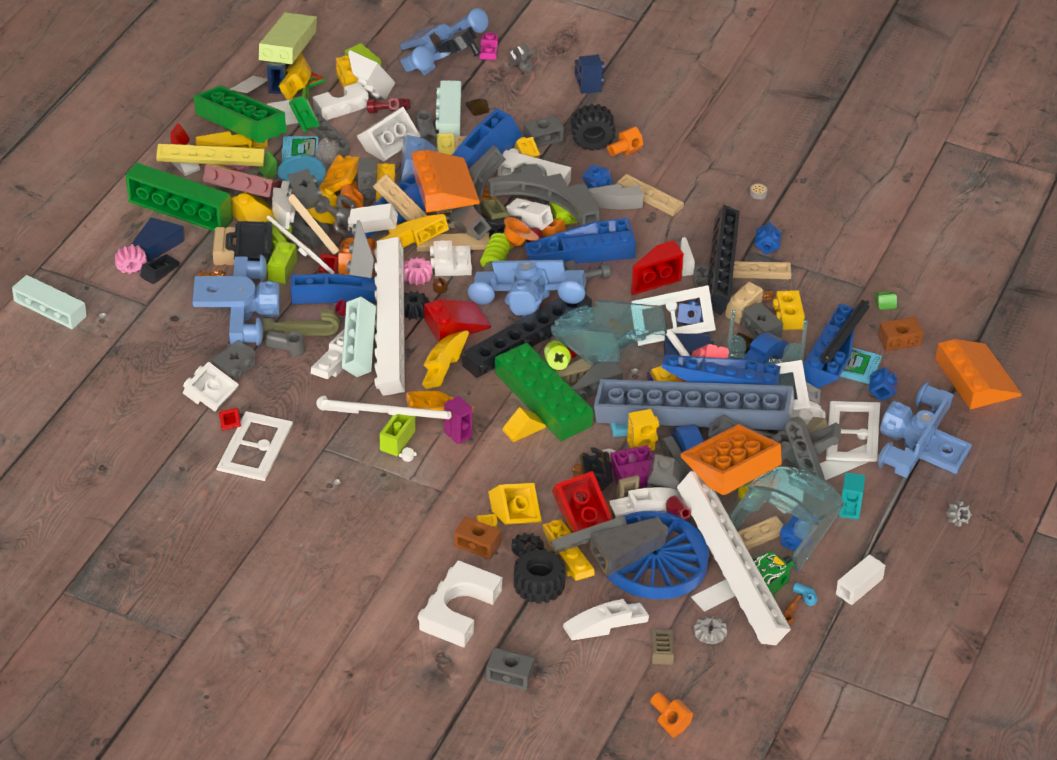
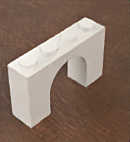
(460, 581)

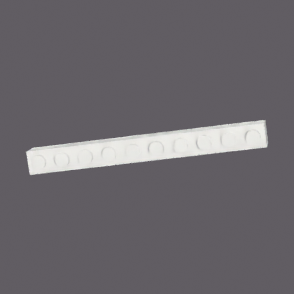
(390, 317)
(734, 560)

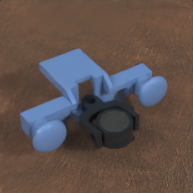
(453, 39)

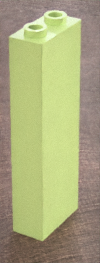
(287, 38)

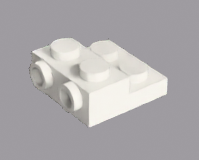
(450, 259)
(209, 386)

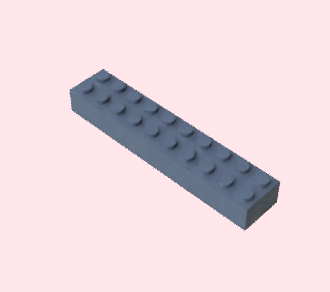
(695, 403)

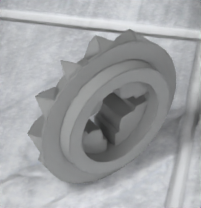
(717, 634)

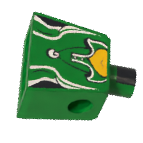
(774, 570)

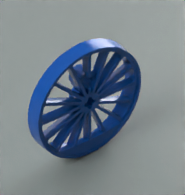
(666, 557)

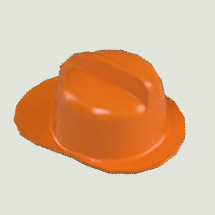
(518, 232)

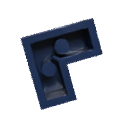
(589, 73)

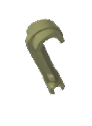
(326, 326)

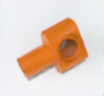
(629, 142)
(351, 191)
(669, 711)

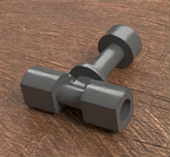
(603, 271)

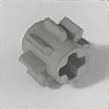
(958, 513)

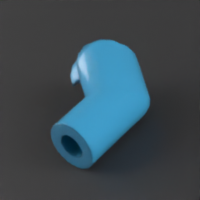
(807, 593)

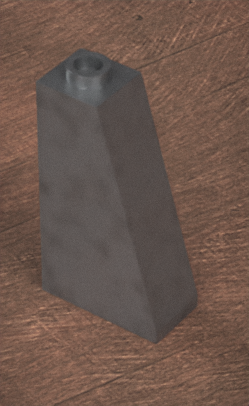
(626, 544)

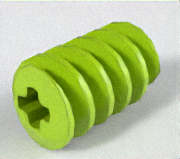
(496, 249)
(562, 360)

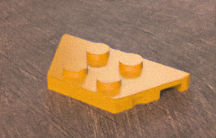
(340, 172)
(427, 400)

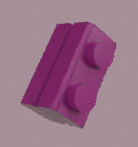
(460, 423)

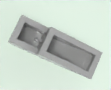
(617, 197)

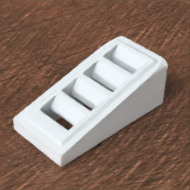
(688, 260)

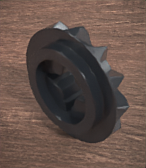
(518, 543)

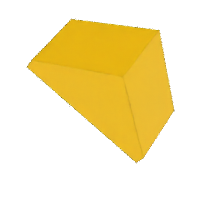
(522, 424)

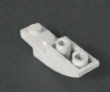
(281, 207)
(331, 362)
(643, 500)
(603, 617)

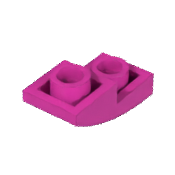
(489, 46)

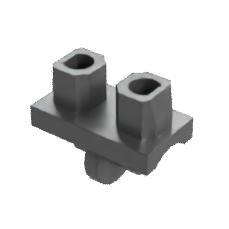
(520, 56)

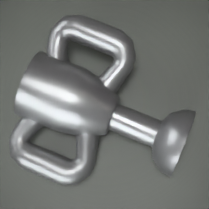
(339, 213)

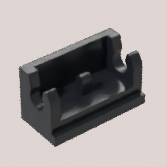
(600, 466)

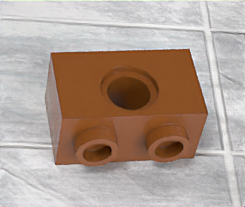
(900, 333)
(477, 538)

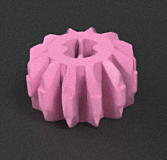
(130, 259)
(417, 271)

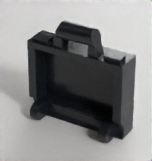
(251, 240)

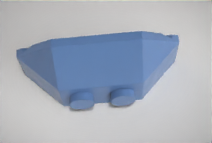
(409, 145)

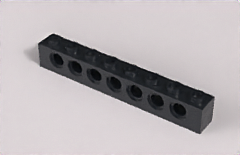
(723, 258)
(530, 330)

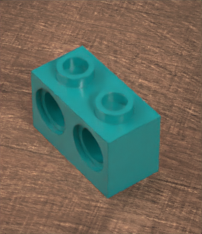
(852, 495)

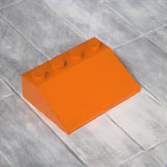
(443, 180)
(975, 373)
(733, 458)

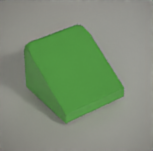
(270, 165)
(886, 300)

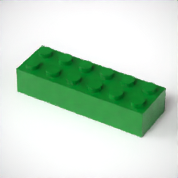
(240, 113)
(178, 197)
(544, 391)

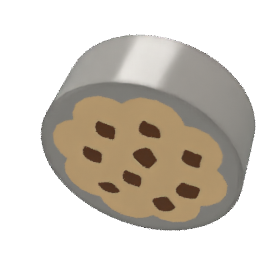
(758, 191)

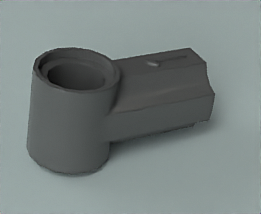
(425, 126)
(292, 342)

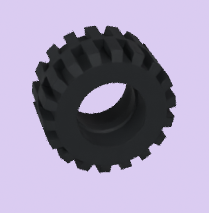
(593, 137)
(542, 587)

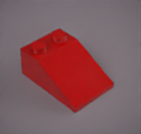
(657, 268)
(454, 316)
(581, 502)

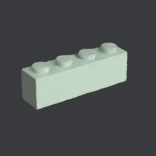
(450, 107)
(49, 302)
(358, 337)

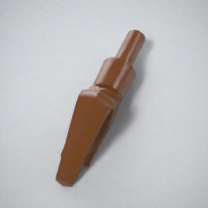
(792, 606)

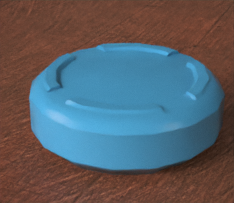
(300, 163)

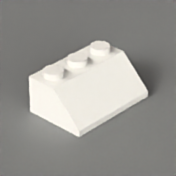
(371, 76)
(387, 135)

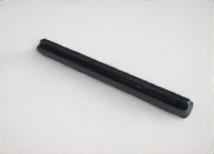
(844, 332)

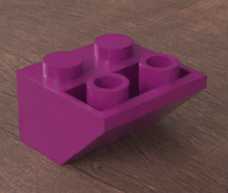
(632, 463)

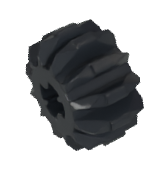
(414, 305)

